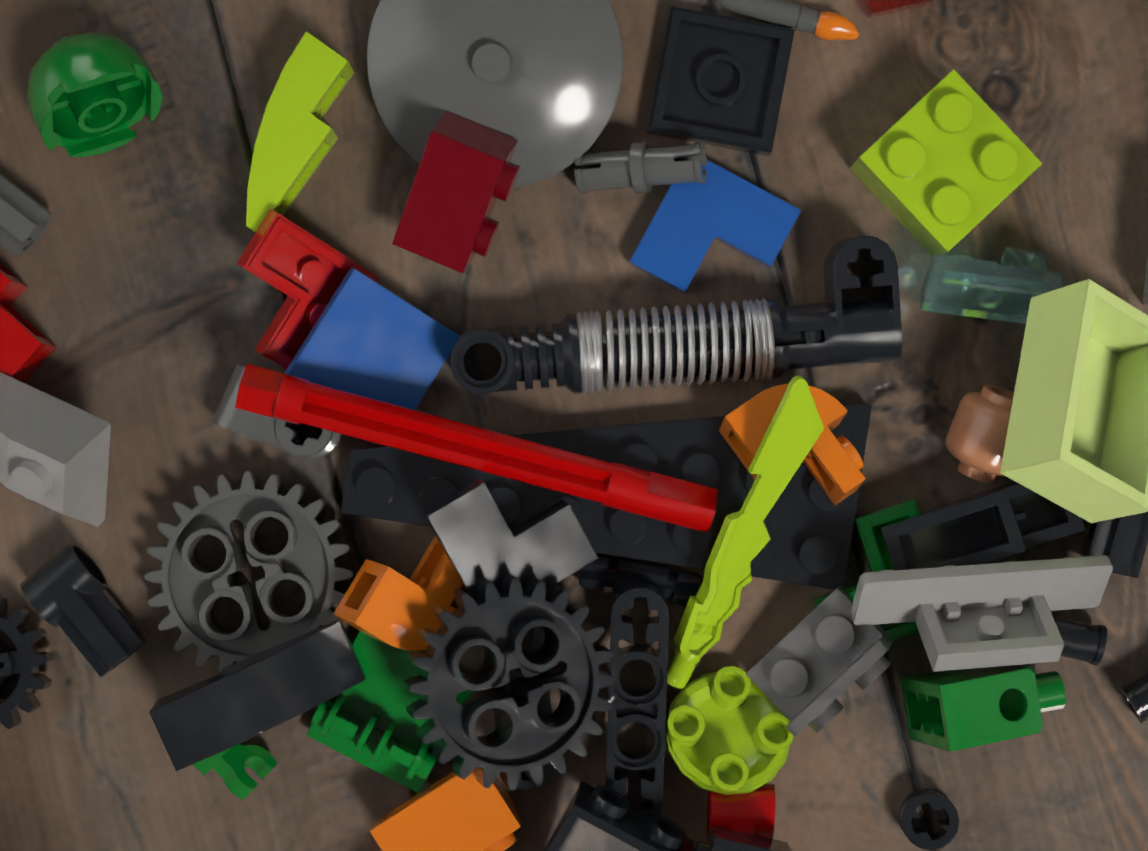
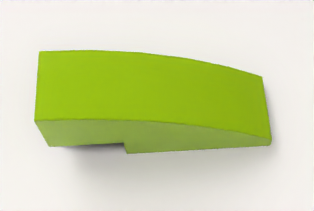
(291, 133)

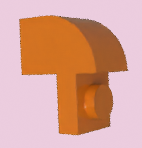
(830, 460)
(395, 607)

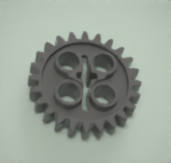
(193, 589)

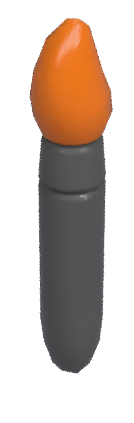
(824, 25)

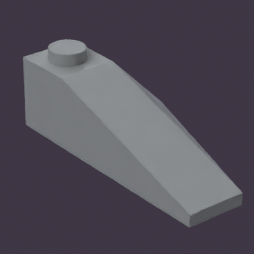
(53, 452)

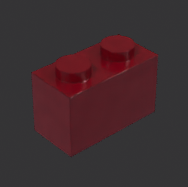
(456, 192)

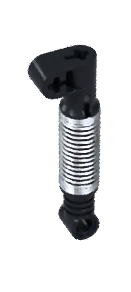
(722, 344)

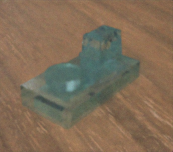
(986, 289)

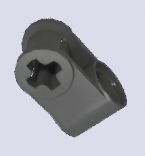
(268, 429)

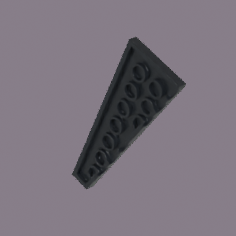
(805, 527)

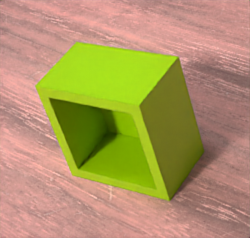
(945, 165)

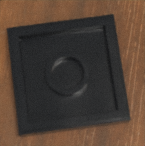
(720, 81)

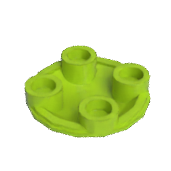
(727, 733)

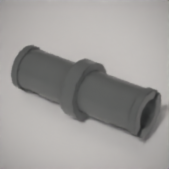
(641, 167)

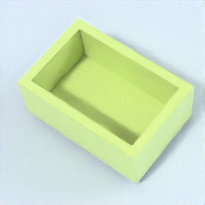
(1082, 404)

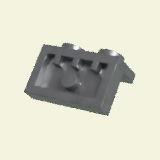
(821, 662)

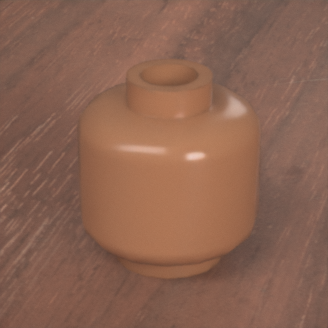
(980, 432)

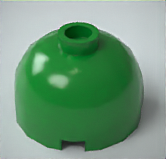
(90, 93)

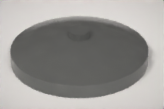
(511, 65)

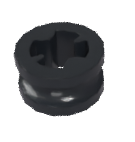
(919, 835)

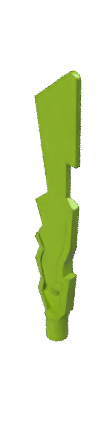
(743, 533)

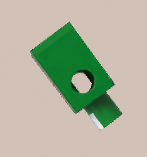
(979, 705)

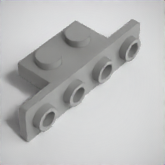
(984, 610)

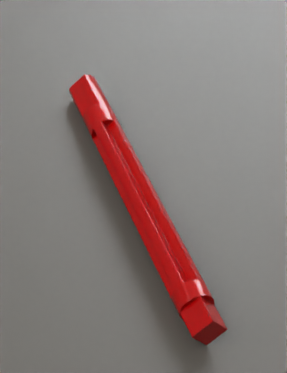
(477, 448)

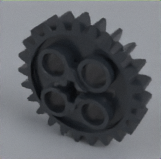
(522, 737)

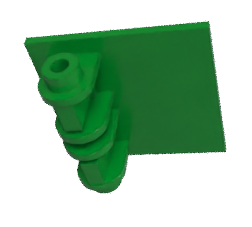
(372, 717)

